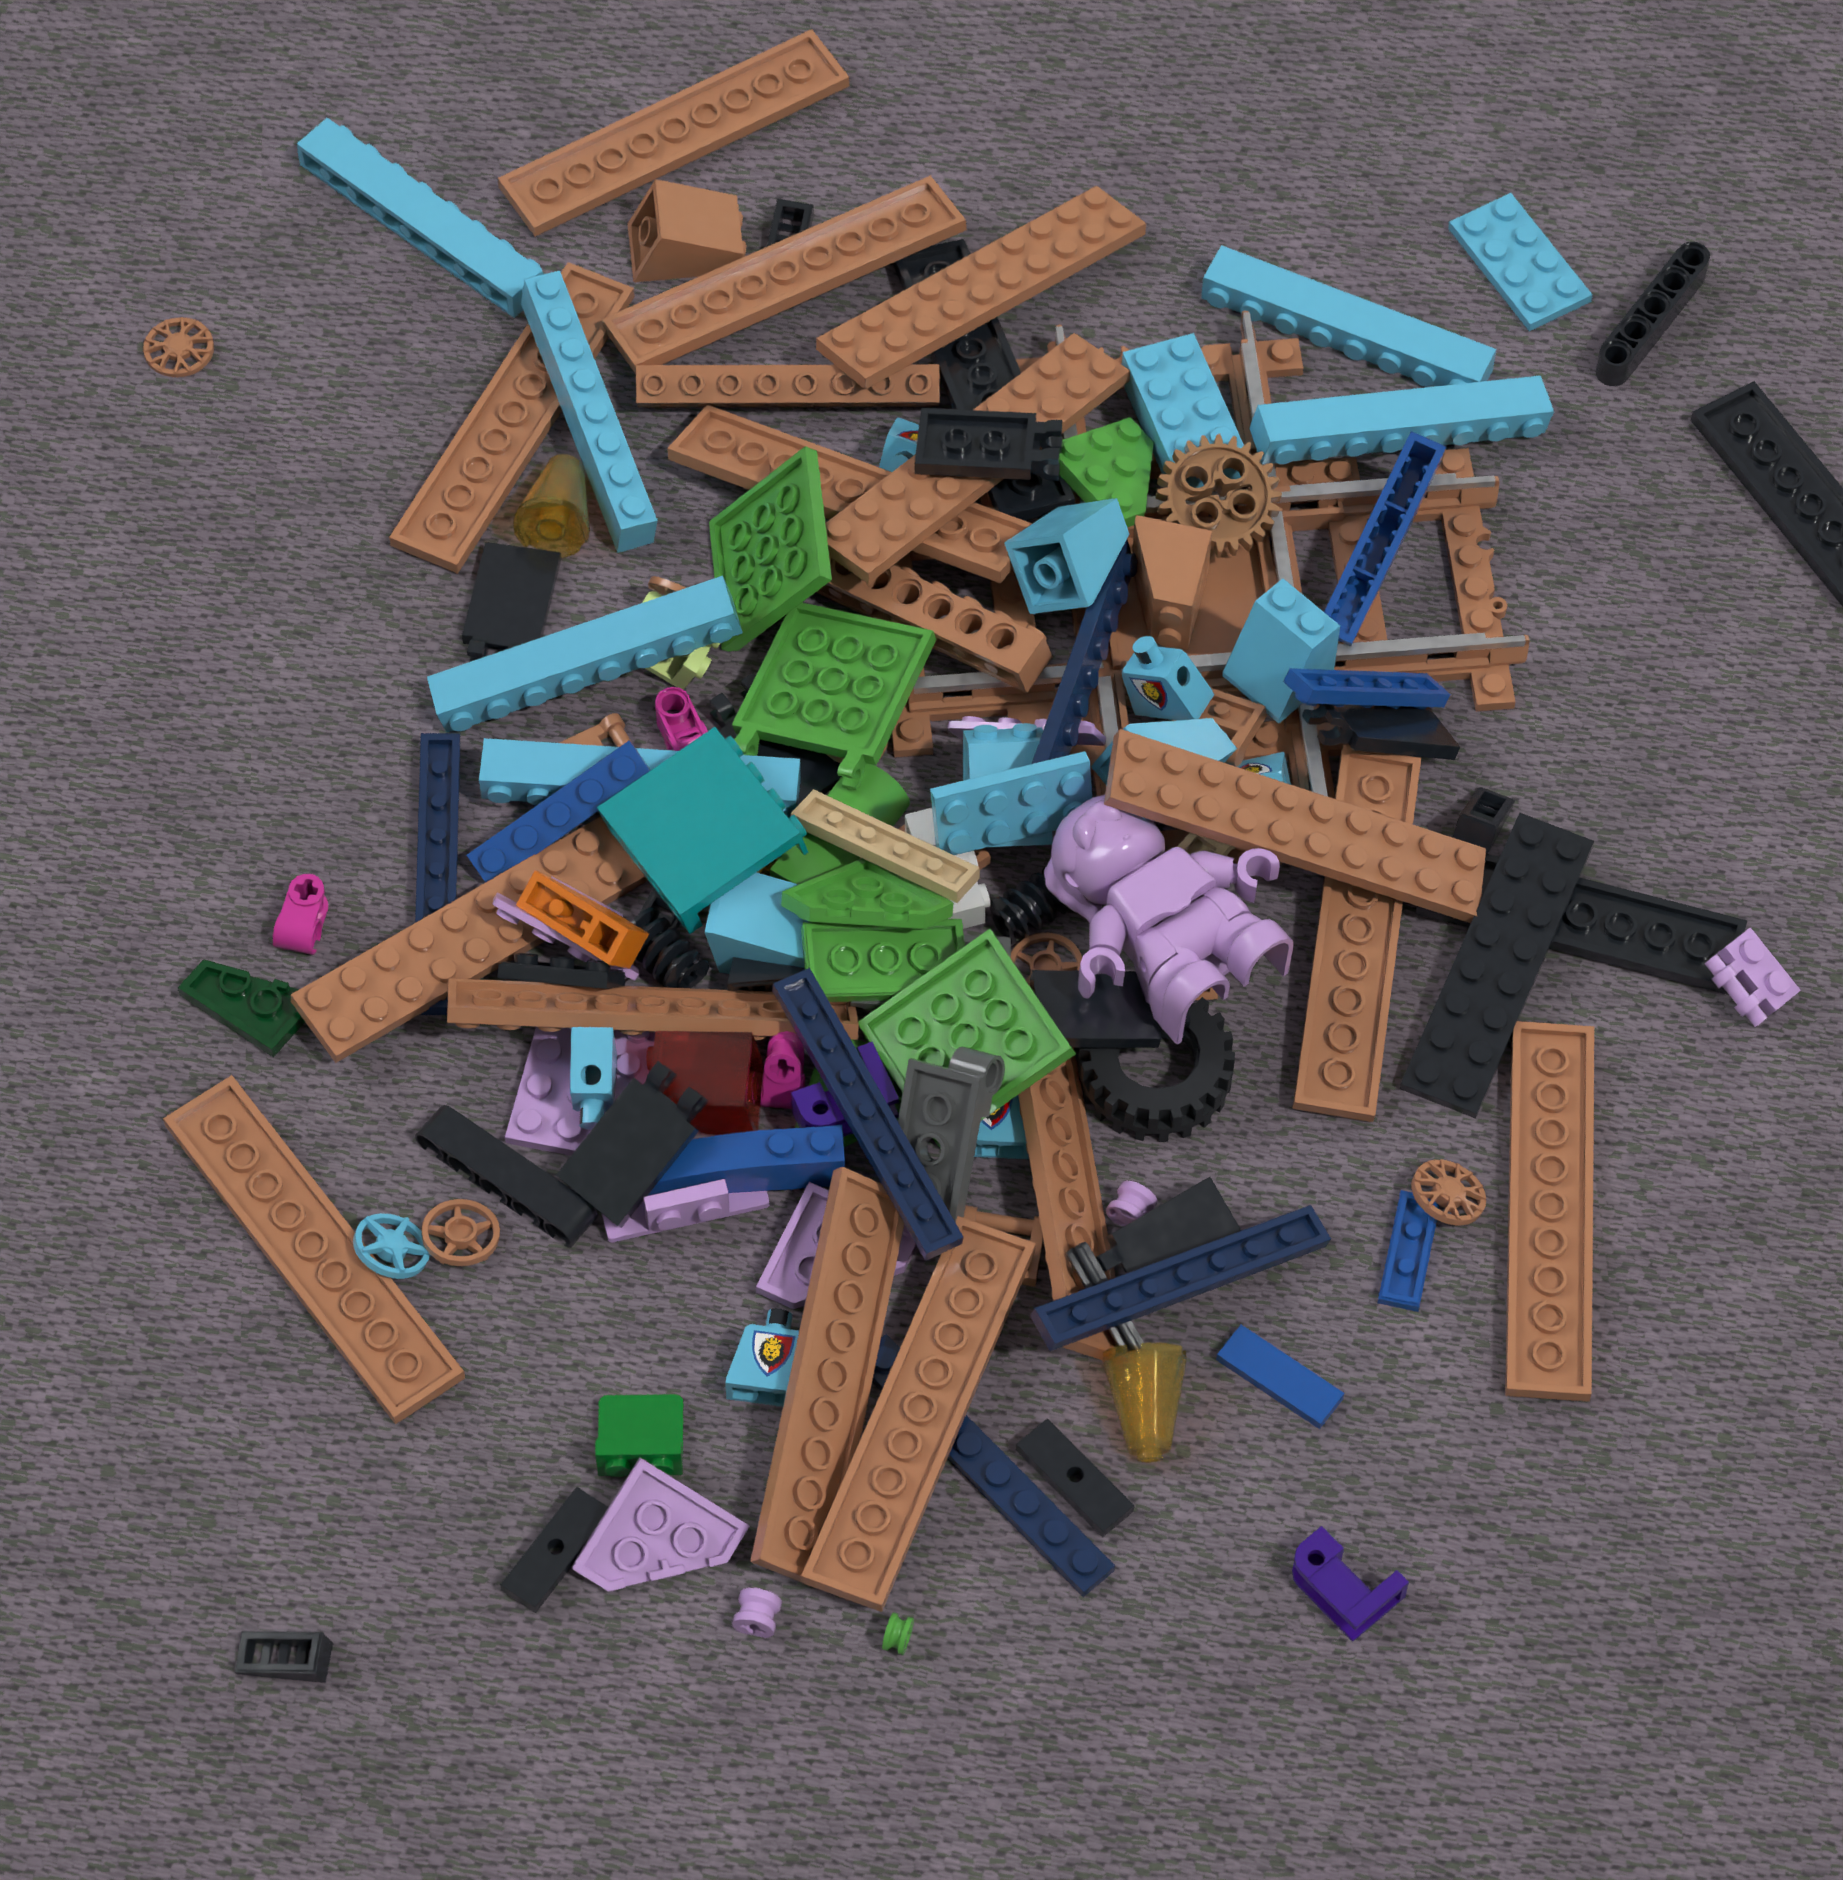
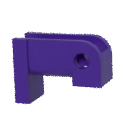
(817, 1108)
(1338, 1590)

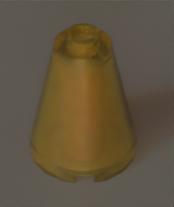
(555, 508)
(1146, 1395)

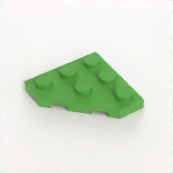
(1110, 465)
(866, 896)

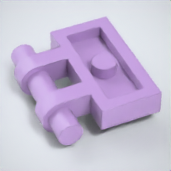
(1758, 973)

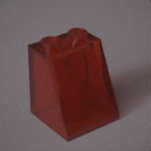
(721, 1068)

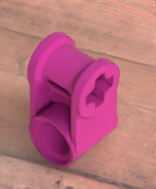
(677, 728)
(301, 915)
(782, 1070)

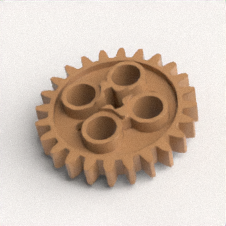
(1207, 464)

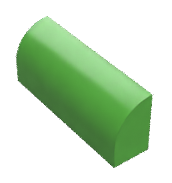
(877, 797)

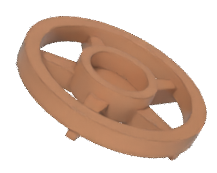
(1047, 958)
(460, 1233)

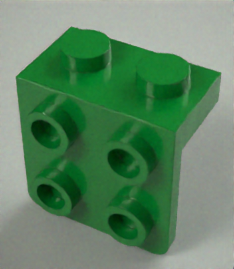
(639, 1428)

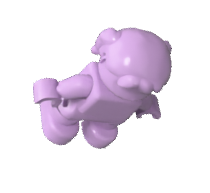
(1161, 909)

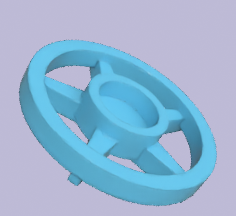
(390, 1245)

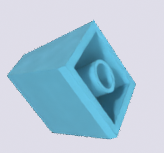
(1067, 555)
(1280, 635)
(1193, 735)
(996, 750)
(754, 925)

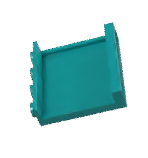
(701, 824)

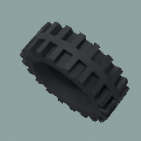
(1168, 1108)

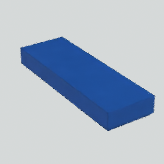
(1407, 1255)
(1280, 1376)

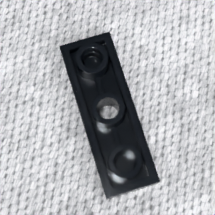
(561, 971)
(1058, 1460)
(541, 1571)

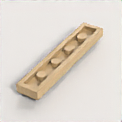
(886, 846)

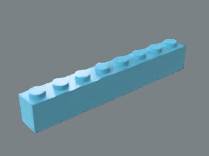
(417, 214)
(1344, 322)
(588, 411)
(1385, 419)
(584, 655)
(538, 769)

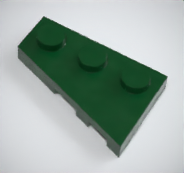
(245, 1004)

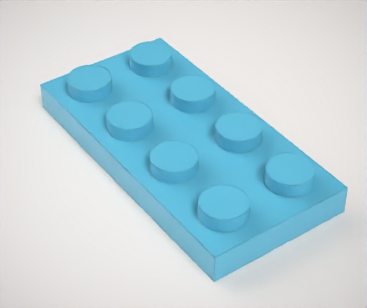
(1520, 261)
(1009, 803)

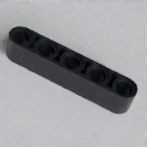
(1652, 314)
(508, 1174)

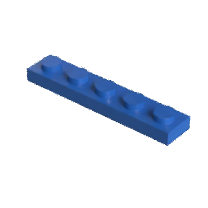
(1365, 688)
(559, 812)

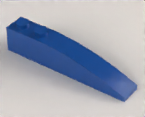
(1384, 534)
(759, 1160)

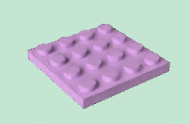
(543, 1105)

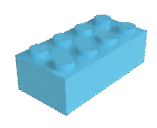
(1177, 399)

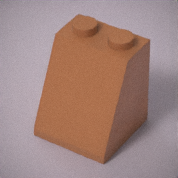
(684, 232)
(1170, 577)

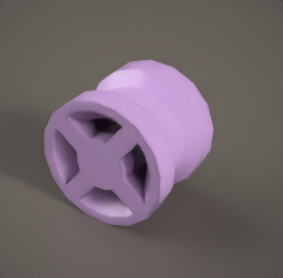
(1131, 1203)
(757, 1612)

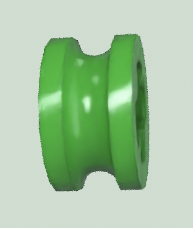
(898, 1633)

